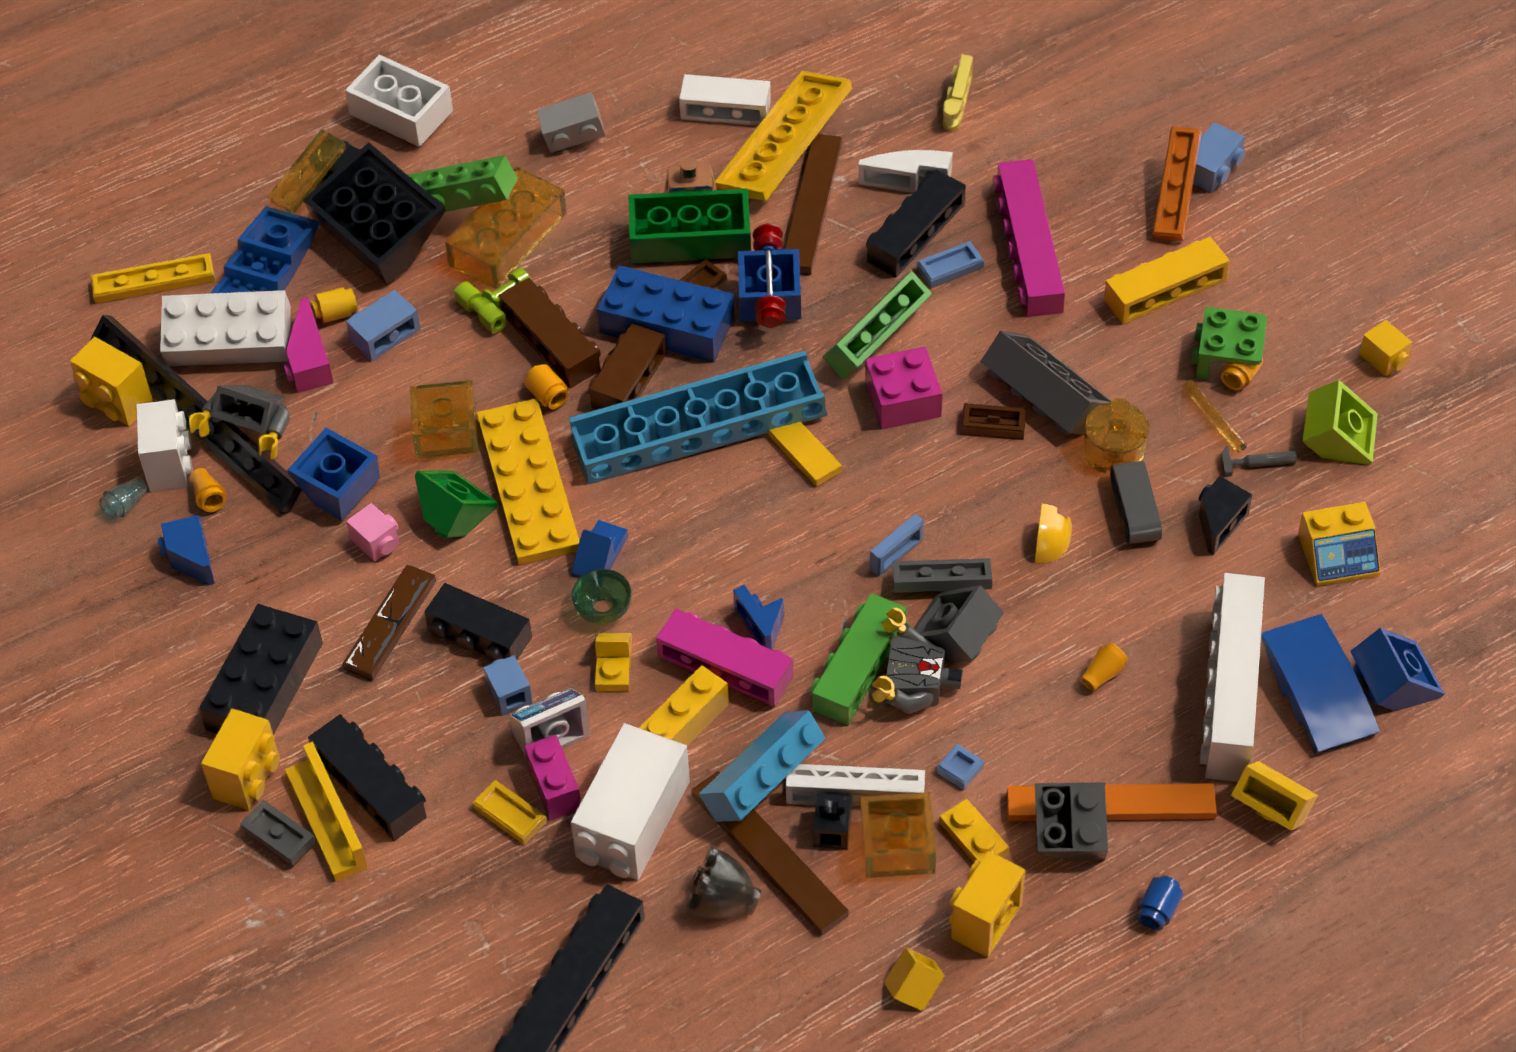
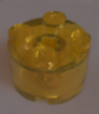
(1115, 435)

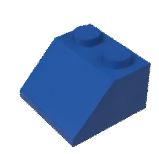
(335, 473)
(1395, 671)

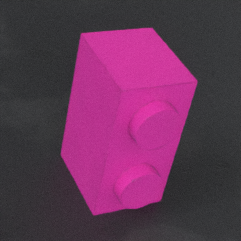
(553, 777)

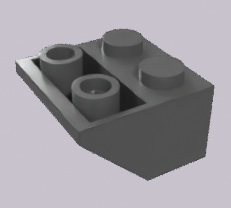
(1071, 820)

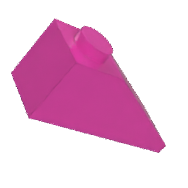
(305, 352)

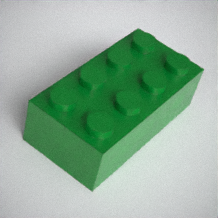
(689, 225)

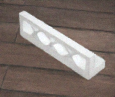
(808, 780)

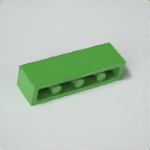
(876, 325)
(856, 662)

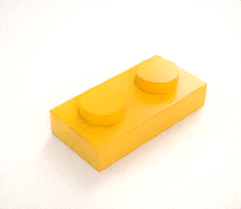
(972, 832)

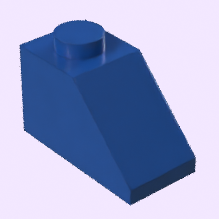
(187, 548)

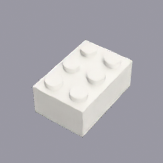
(399, 100)

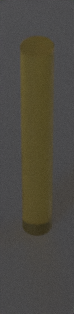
(1215, 416)

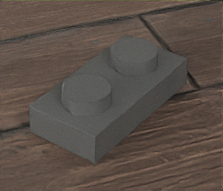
(278, 833)

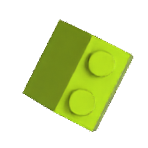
(1340, 425)

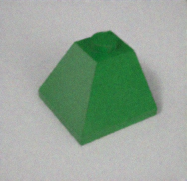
(452, 502)

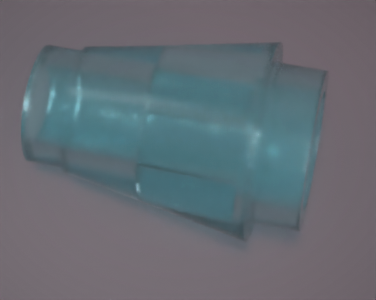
(120, 499)

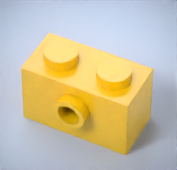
(1274, 795)

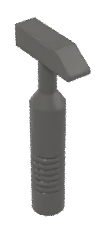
(1256, 460)

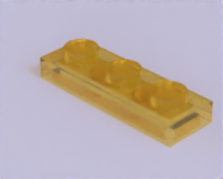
(307, 171)

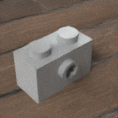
(571, 122)

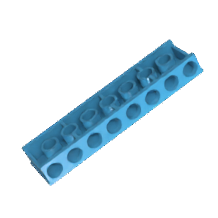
(696, 417)

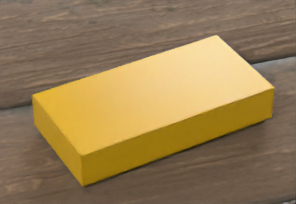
(509, 812)

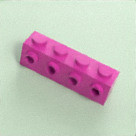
(735, 659)

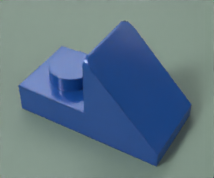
(599, 548)
(760, 620)

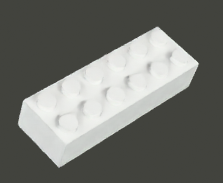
(1232, 677)

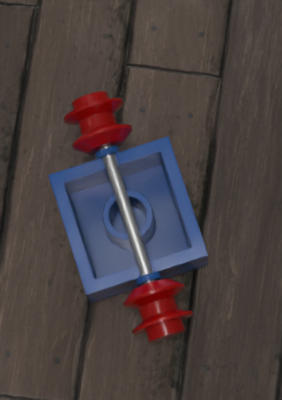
(769, 279)

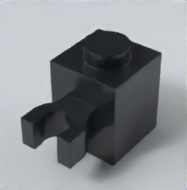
(832, 821)

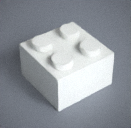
(163, 445)

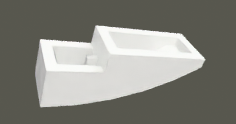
(902, 169)

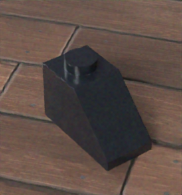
(1222, 511)

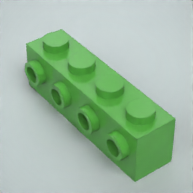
(469, 183)

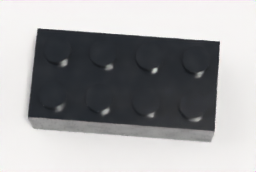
(263, 668)

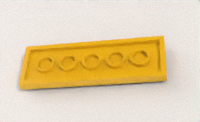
(784, 134)
(528, 481)

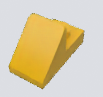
(613, 662)

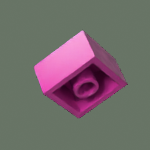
(903, 387)

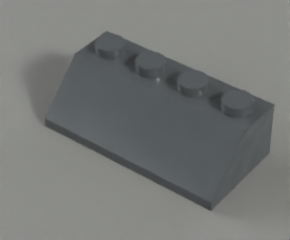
(1043, 381)

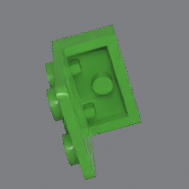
(1228, 338)

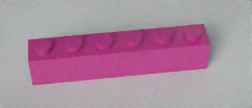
(1029, 237)

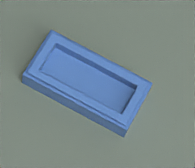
(950, 264)
(896, 545)

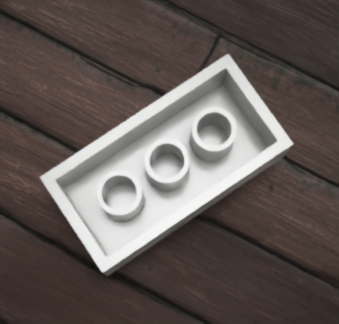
(225, 328)

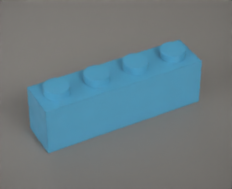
(762, 766)

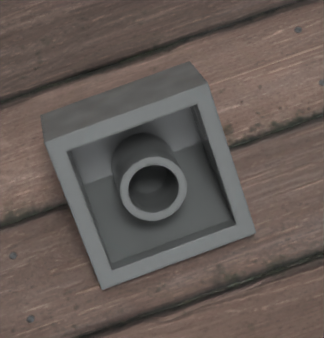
(960, 622)

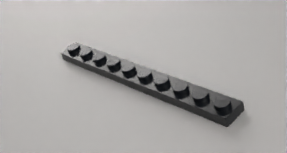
(224, 437)

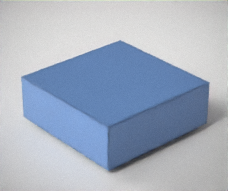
(960, 766)

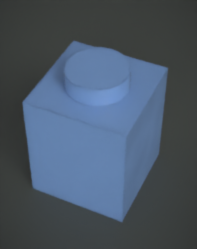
(508, 685)

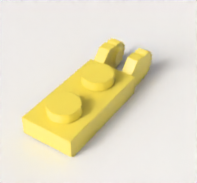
(957, 95)

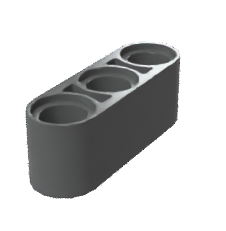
(1135, 502)

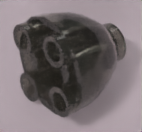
(721, 888)

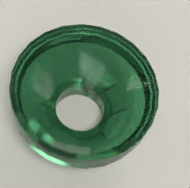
(598, 586)

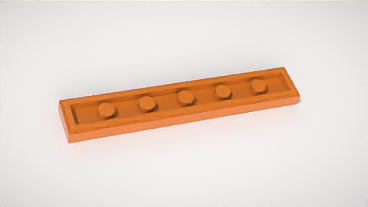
(1132, 802)

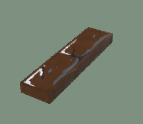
(389, 622)

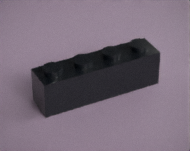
(915, 223)
(368, 777)

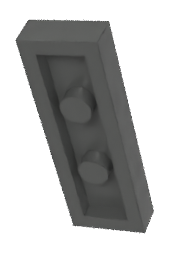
(941, 575)

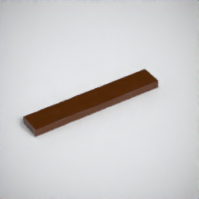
(814, 199)
(782, 867)

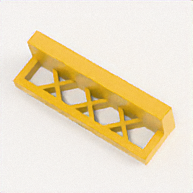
(326, 815)

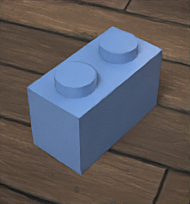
(1217, 155)
(383, 325)

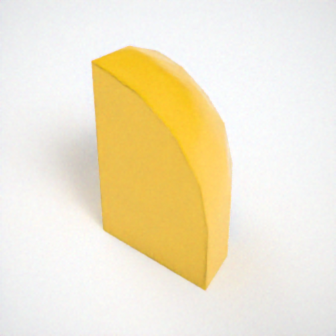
(1053, 535)

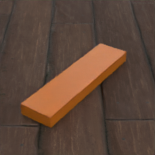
(1177, 183)

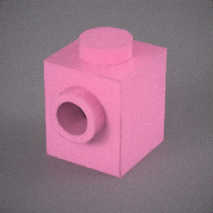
(373, 532)

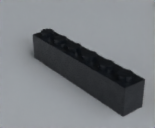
(575, 974)

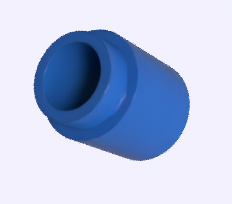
(1159, 902)

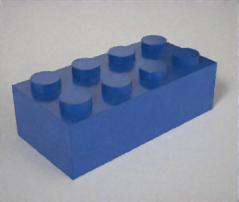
(687, 314)

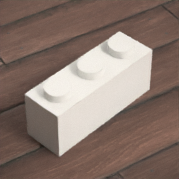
(724, 100)

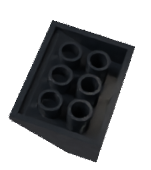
(375, 212)

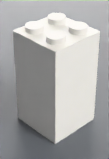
(630, 802)

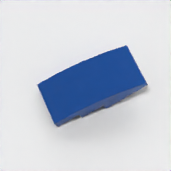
(268, 252)
(1319, 683)

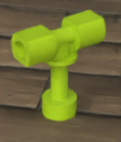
(487, 302)

